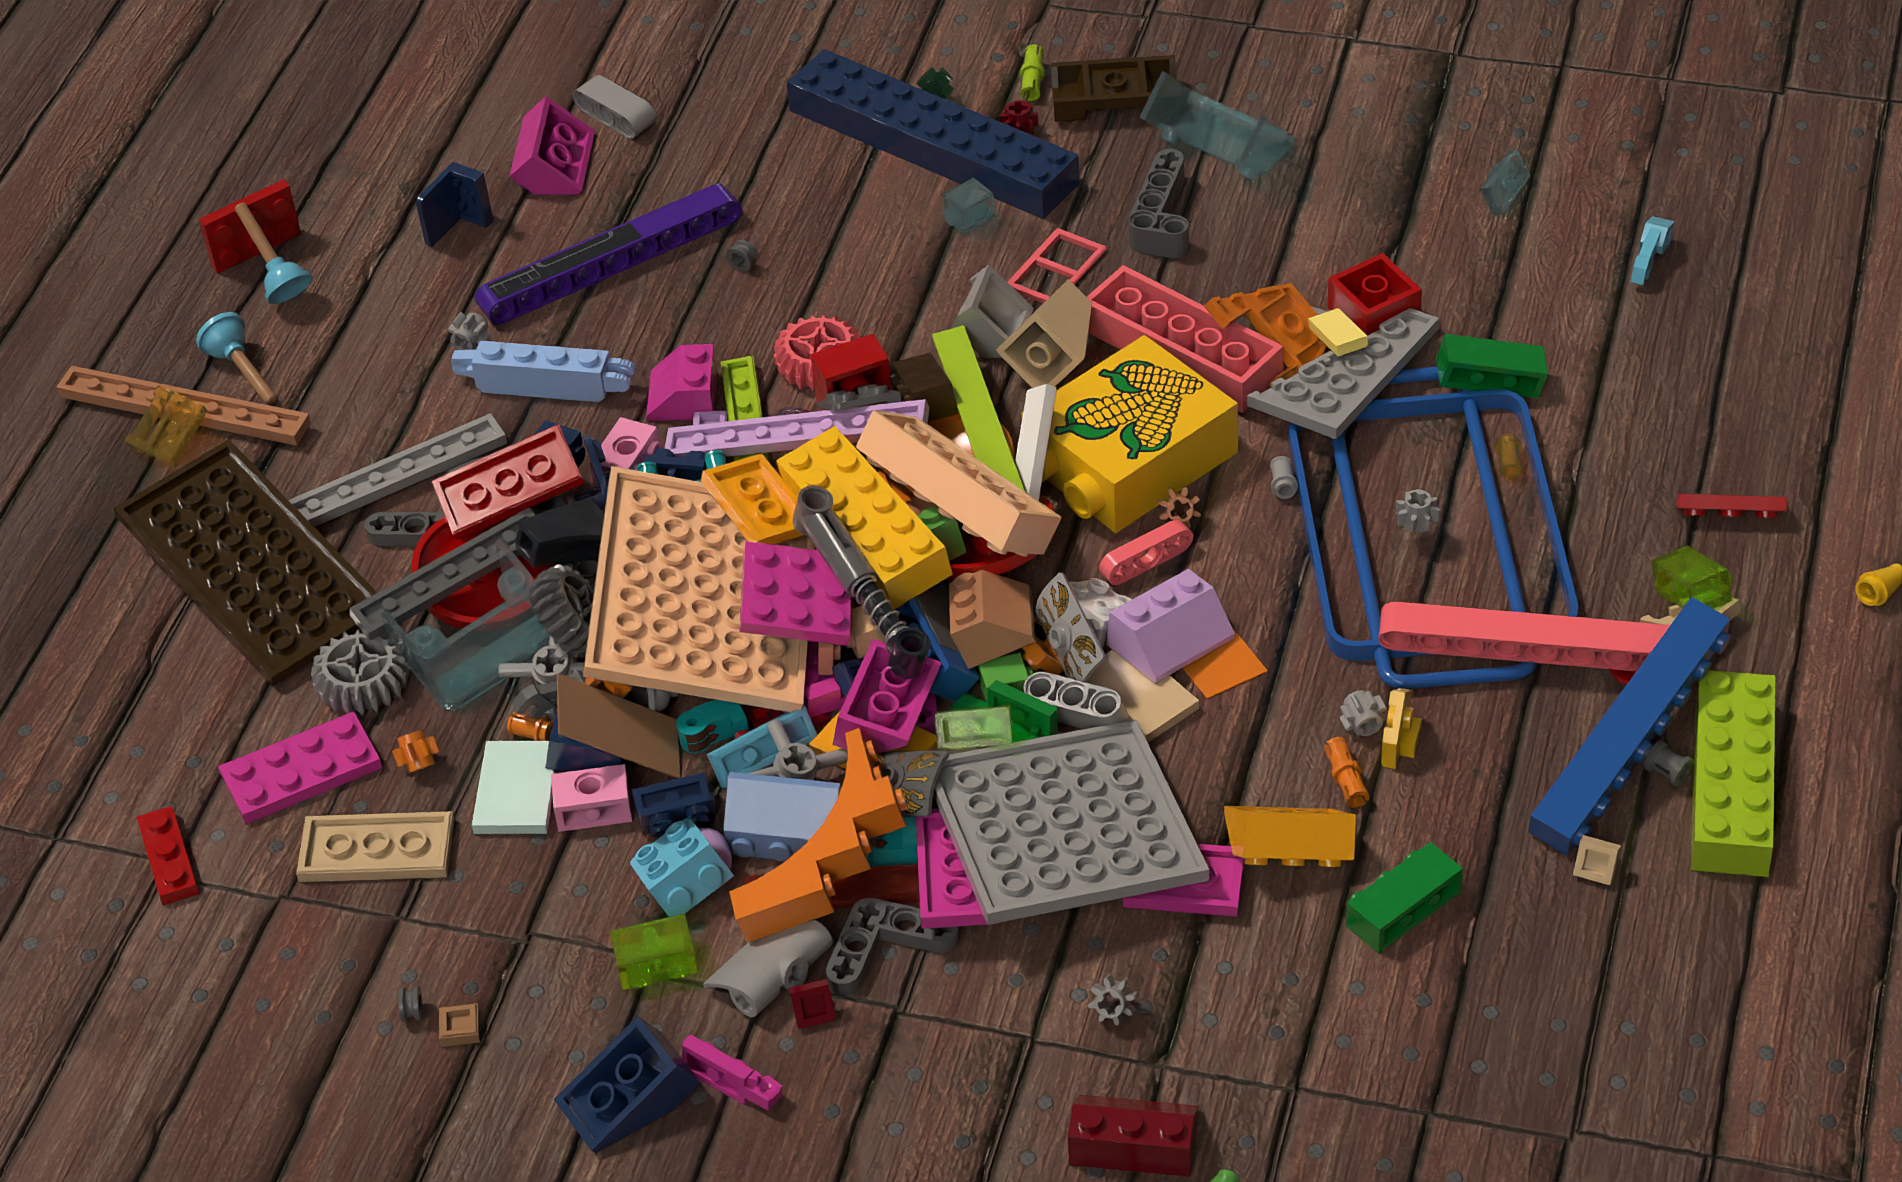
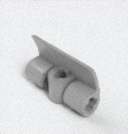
(771, 963)

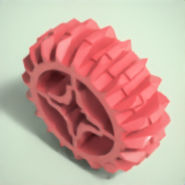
(806, 338)

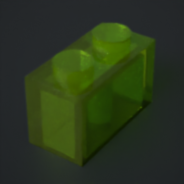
(1691, 574)
(974, 727)
(653, 951)

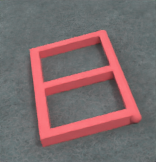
(1037, 259)

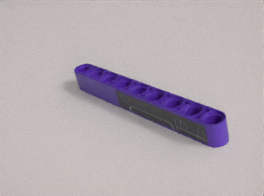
(607, 254)

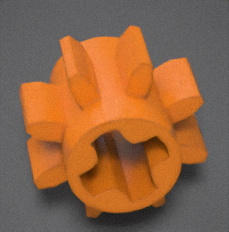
(416, 751)

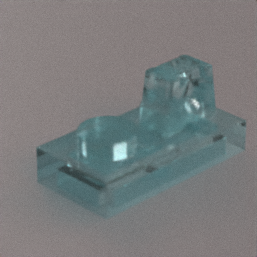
(1505, 182)

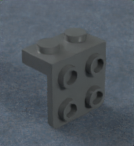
(866, 395)

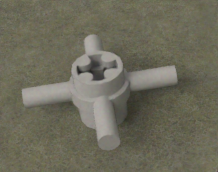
(545, 661)
(797, 759)

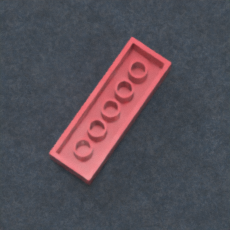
(1229, 358)

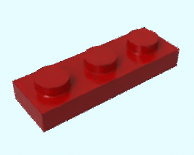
(1730, 504)
(167, 855)

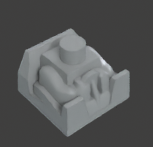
(991, 312)

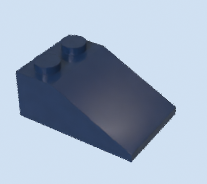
(626, 1086)

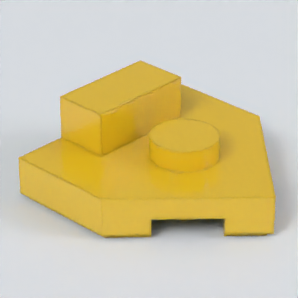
(1402, 729)

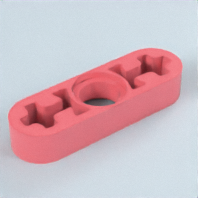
(1128, 561)

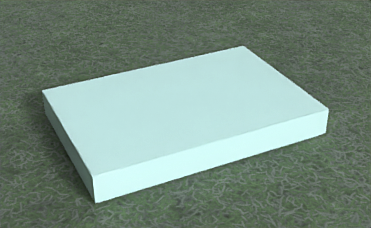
(514, 789)

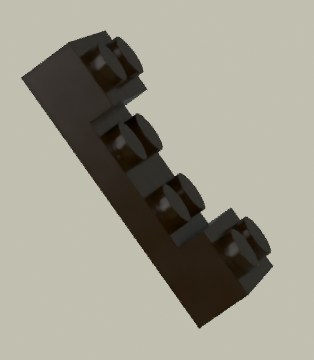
(1105, 84)

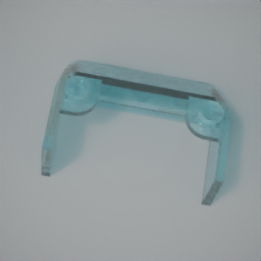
(1216, 128)
(469, 660)

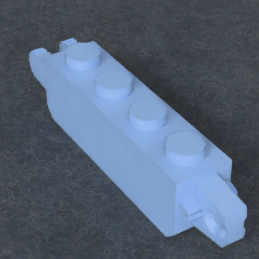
(543, 371)

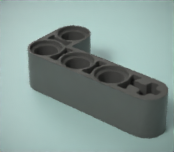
(1151, 221)

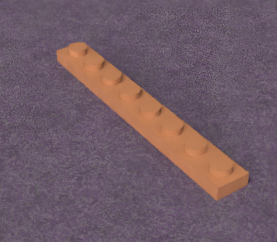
(223, 412)

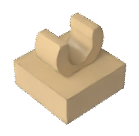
(1596, 860)

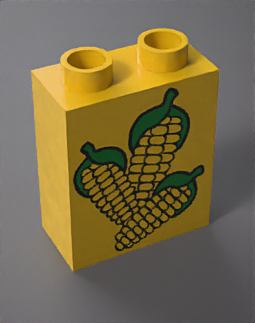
(1135, 432)

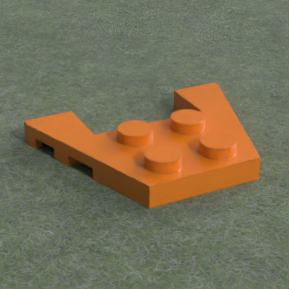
(1277, 314)

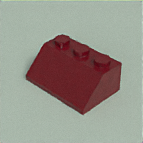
(1132, 1135)

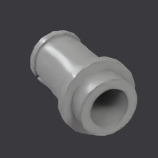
(1284, 483)

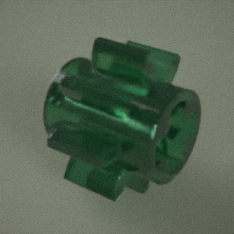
(936, 82)

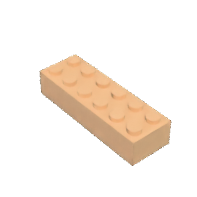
(958, 484)

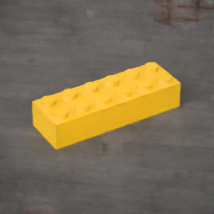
(880, 522)

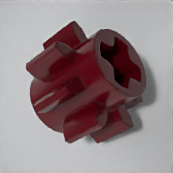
(1020, 116)

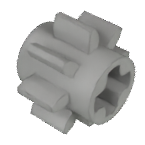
(468, 331)
(1417, 511)
(1363, 713)
(1107, 1008)

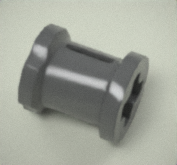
(1669, 764)

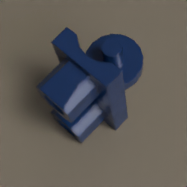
(684, 468)

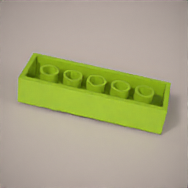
(1733, 774)

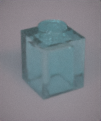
(968, 206)

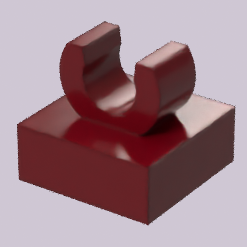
(812, 1004)

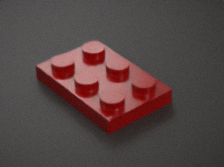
(227, 237)

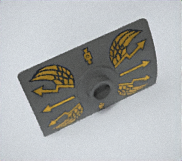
(916, 776)

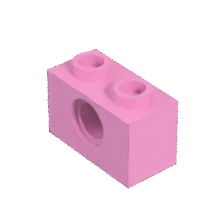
(627, 445)
(591, 798)

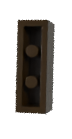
(924, 379)

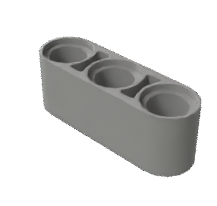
(614, 106)
(1065, 692)

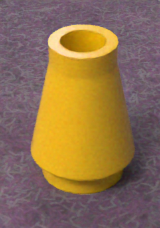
(1878, 585)

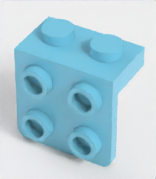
(680, 868)

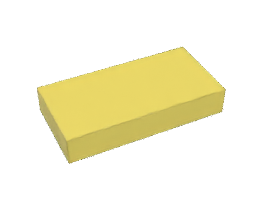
(1338, 332)

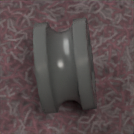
(742, 255)
(410, 1003)

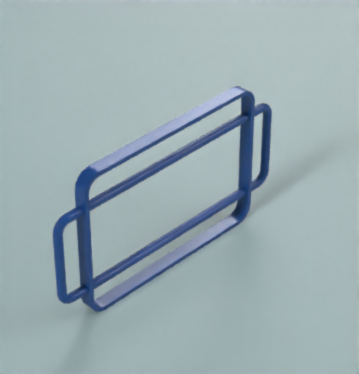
(1469, 403)

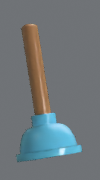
(283, 278)
(224, 338)

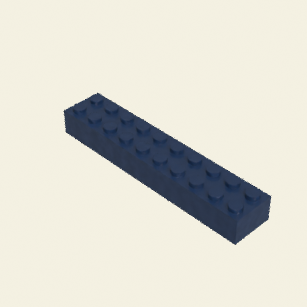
(933, 133)

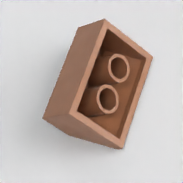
(989, 616)

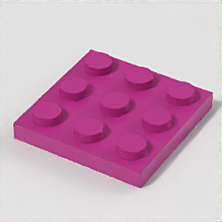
(792, 595)

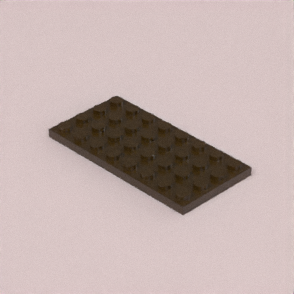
(247, 559)

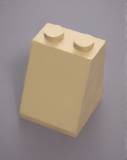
(1051, 338)

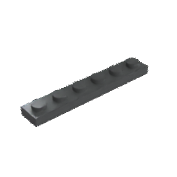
(437, 578)

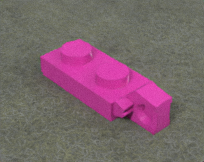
(729, 1074)

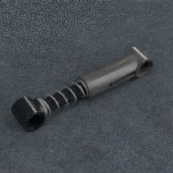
(819, 521)

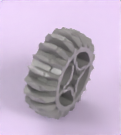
(359, 673)

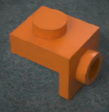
(1042, 656)

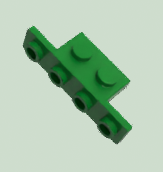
(1030, 715)

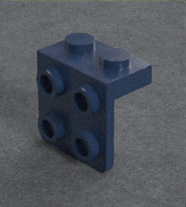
(453, 196)
(596, 457)
(673, 801)

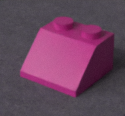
(683, 384)

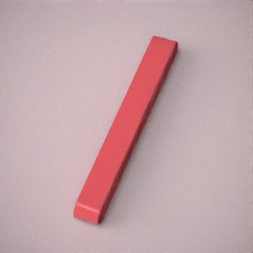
(1517, 636)

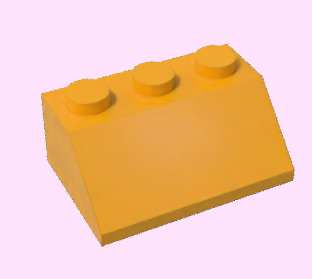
(1291, 834)

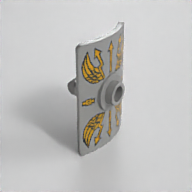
(1069, 630)

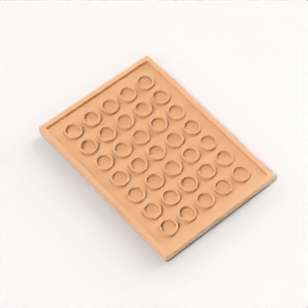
(673, 600)

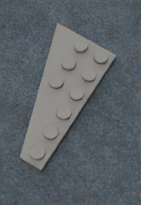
(1337, 389)

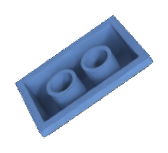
(774, 814)

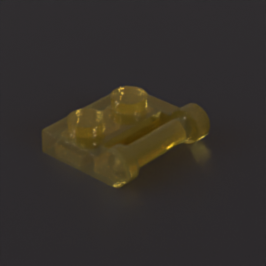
(172, 430)

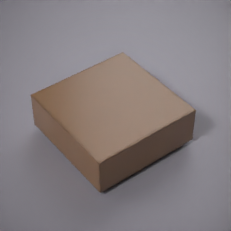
(459, 1025)

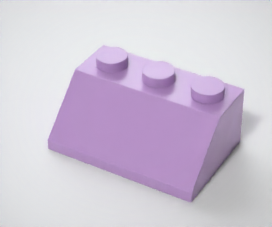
(1169, 626)

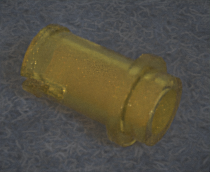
(1508, 449)

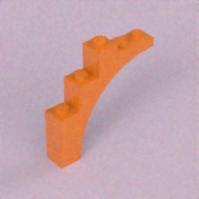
(838, 849)

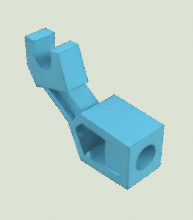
(1655, 239)

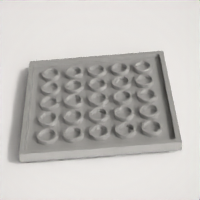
(1065, 822)

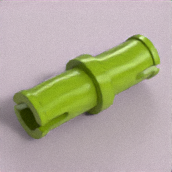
(1032, 72)

